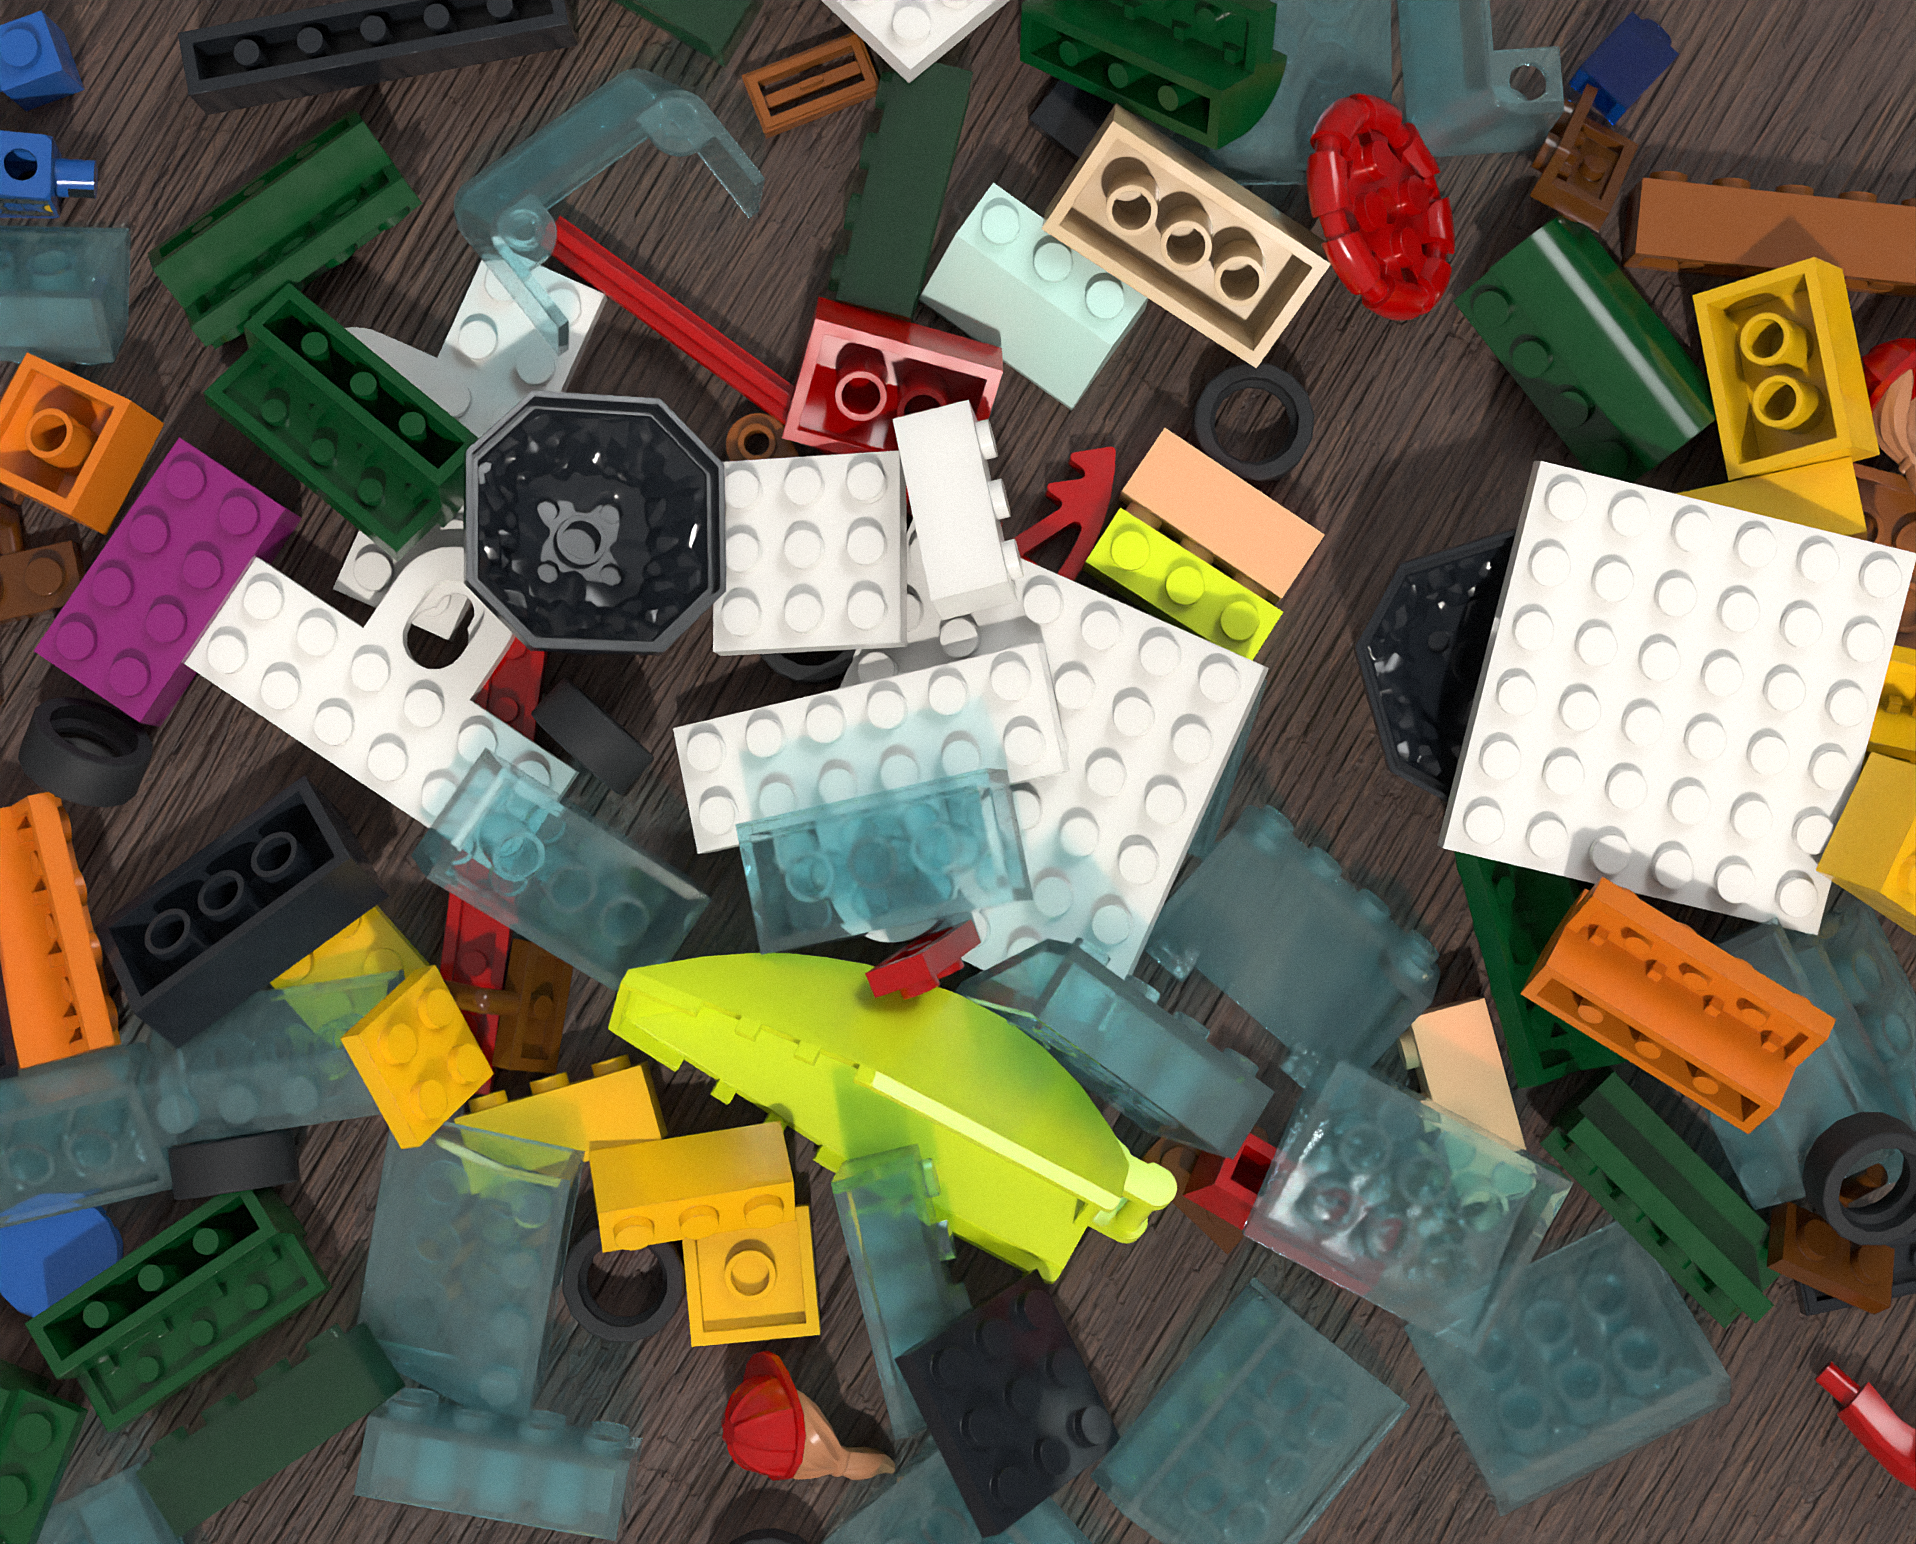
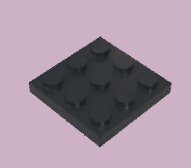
(1008, 1402)

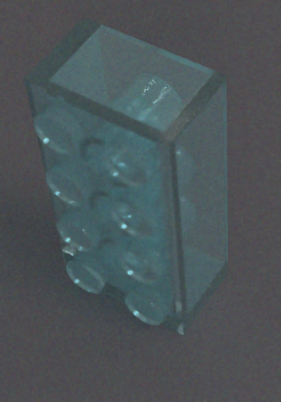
(884, 861)
(558, 874)
(500, 1465)

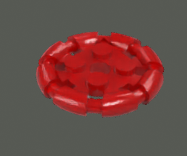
(1380, 207)

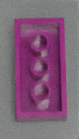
(164, 582)

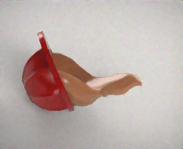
(1891, 391)
(784, 1432)

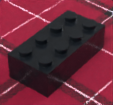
(240, 913)

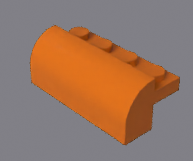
(48, 939)
(1676, 1004)

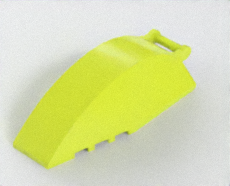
(1007, 1125)

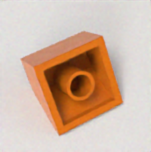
(71, 442)

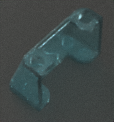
(1461, 87)
(1295, 944)

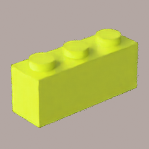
(1180, 586)

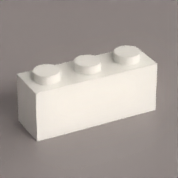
(958, 509)

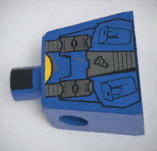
(53, 177)

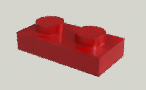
(924, 961)

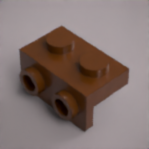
(1581, 164)

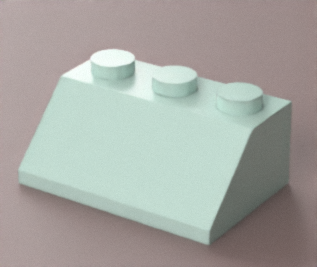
(1032, 297)

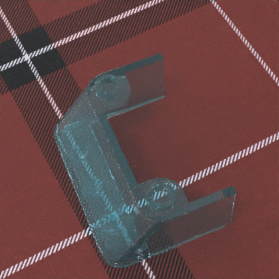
(507, 203)

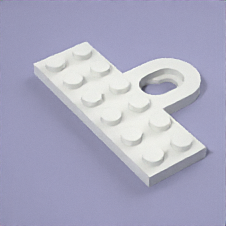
(479, 376)
(361, 692)
(871, 740)

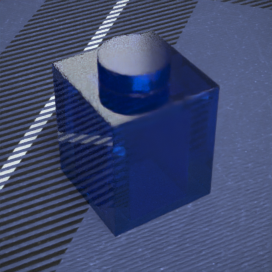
(1625, 65)

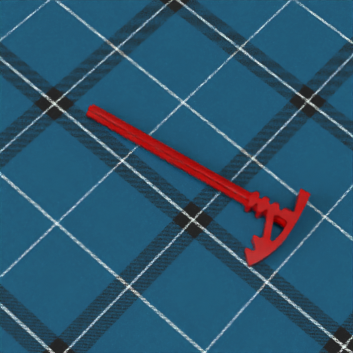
(1080, 501)

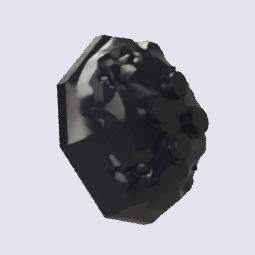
(594, 523)
(1426, 655)

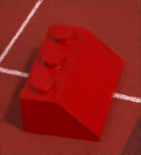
(875, 368)

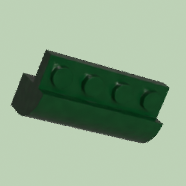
(1176, 62)
(283, 228)
(1589, 352)
(344, 423)
(1513, 920)
(1664, 1196)
(181, 1304)
(34, 1450)

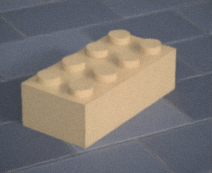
(1186, 236)

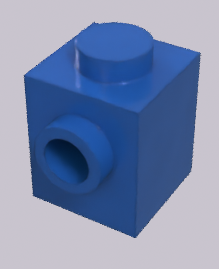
(36, 62)

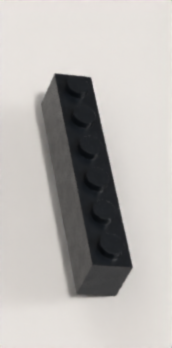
(361, 46)

